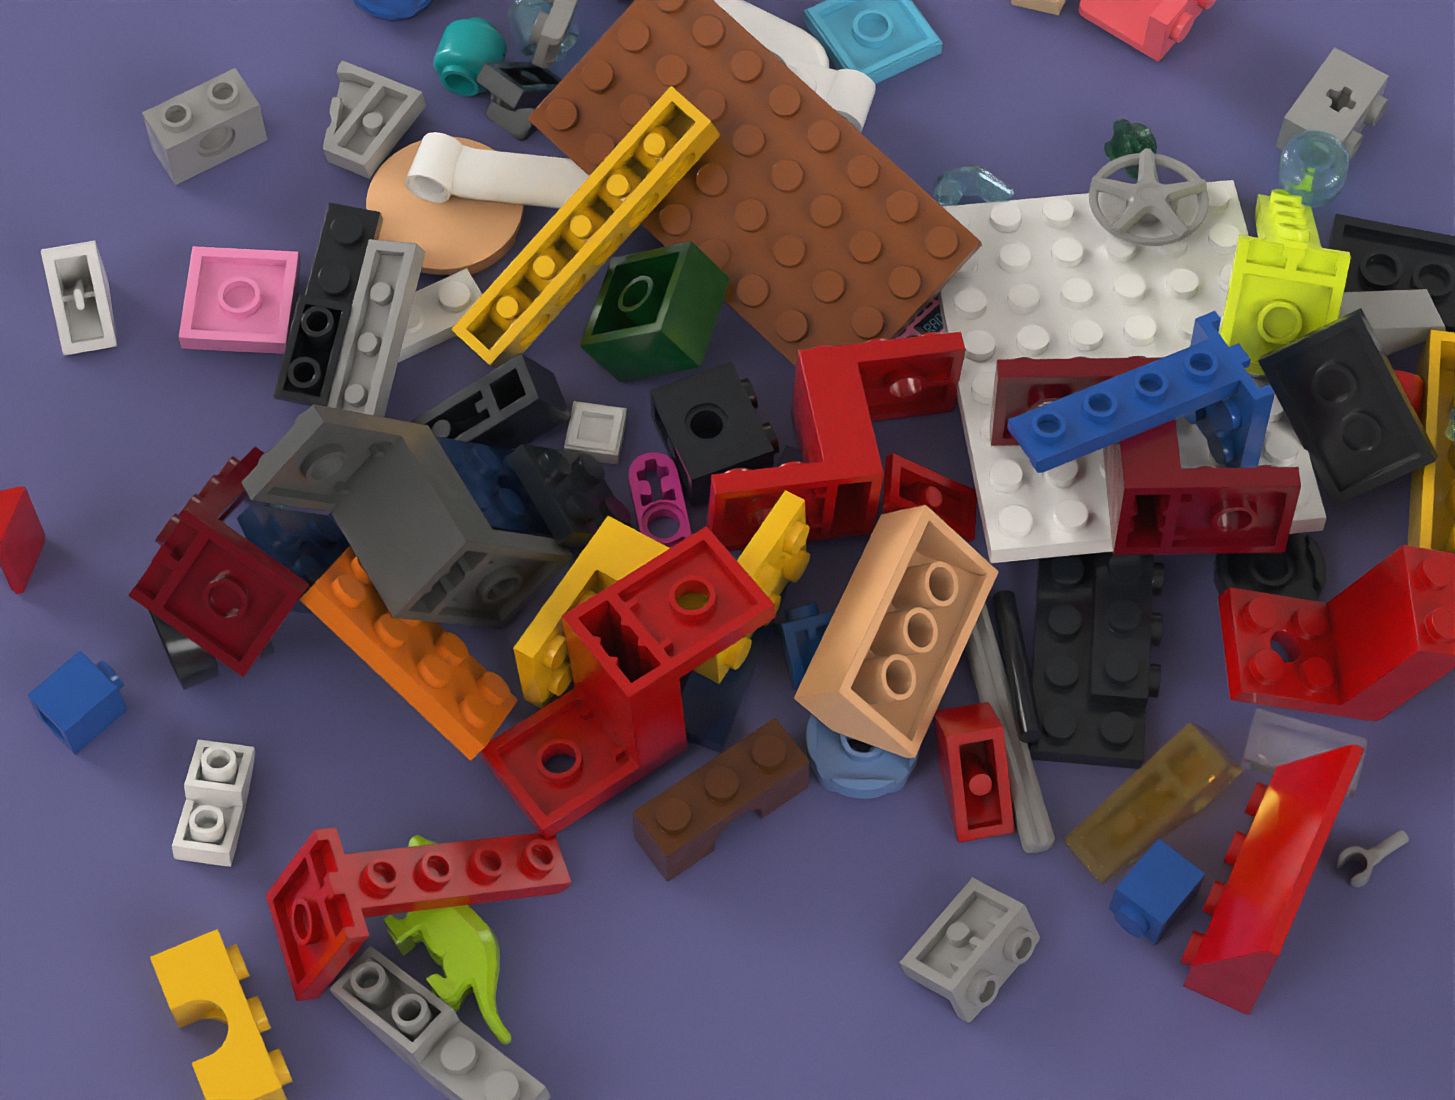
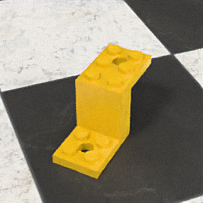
(770, 558)

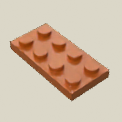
(413, 657)

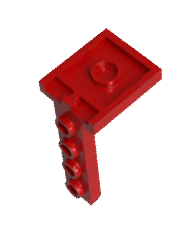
(327, 893)

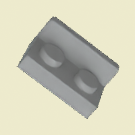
(972, 948)

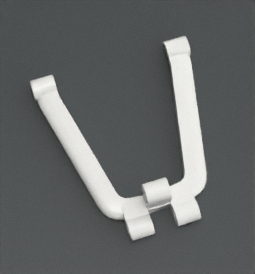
(449, 168)

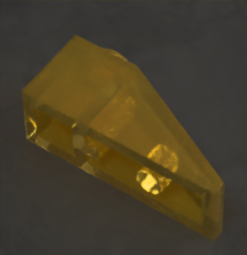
(1153, 801)

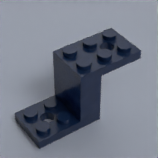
(314, 541)

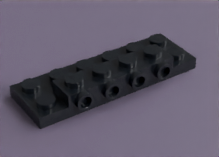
(1095, 657)

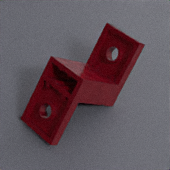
(1149, 495)

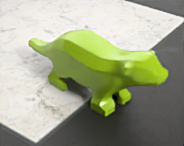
(464, 950)

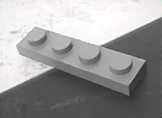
(376, 327)

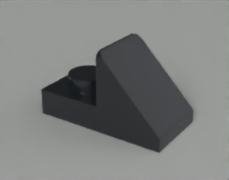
(516, 93)

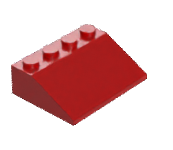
(1267, 877)

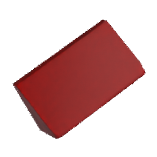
(19, 537)

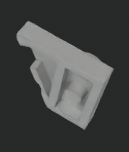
(368, 119)

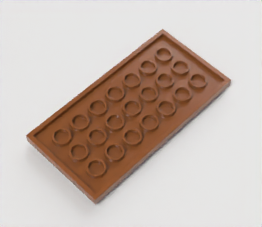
(789, 197)

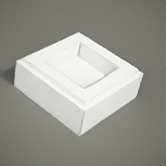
(596, 431)

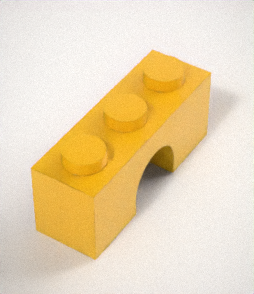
(203, 983)

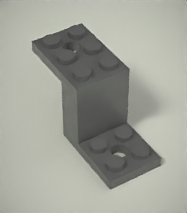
(406, 517)

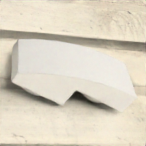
(214, 803)

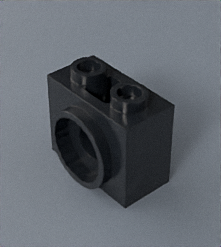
(716, 404)

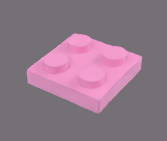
(239, 300)

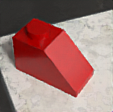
(974, 771)

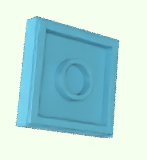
(873, 35)

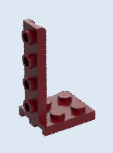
(214, 579)

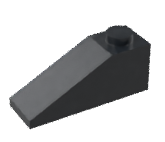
(502, 407)

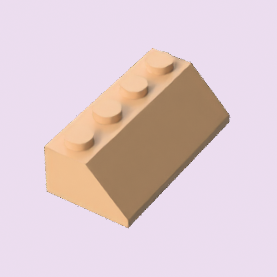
(897, 632)

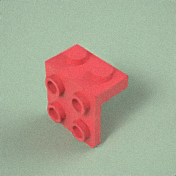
(1145, 24)

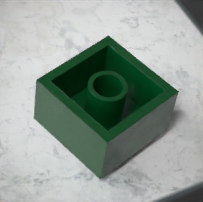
(655, 312)

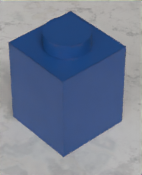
(79, 700)
(1155, 892)

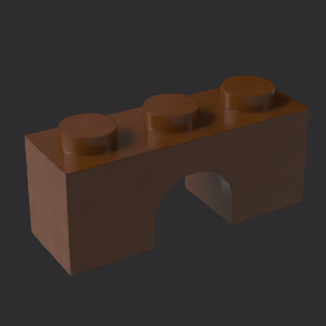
(689, 816)

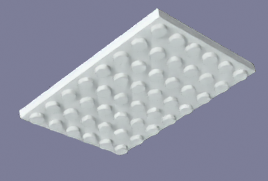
(1069, 289)

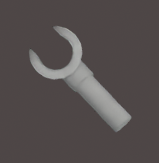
(1371, 856)

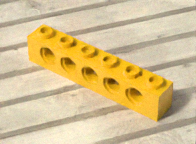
(587, 229)

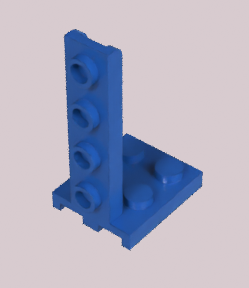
(1199, 382)

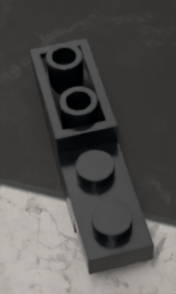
(326, 306)

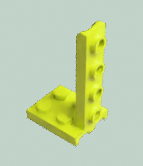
(1281, 279)

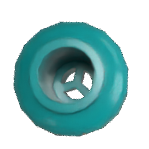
(464, 51)

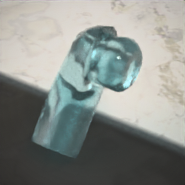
(971, 181)

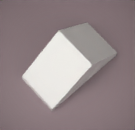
(80, 297)

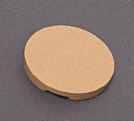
(452, 233)

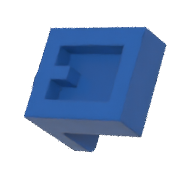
(801, 637)

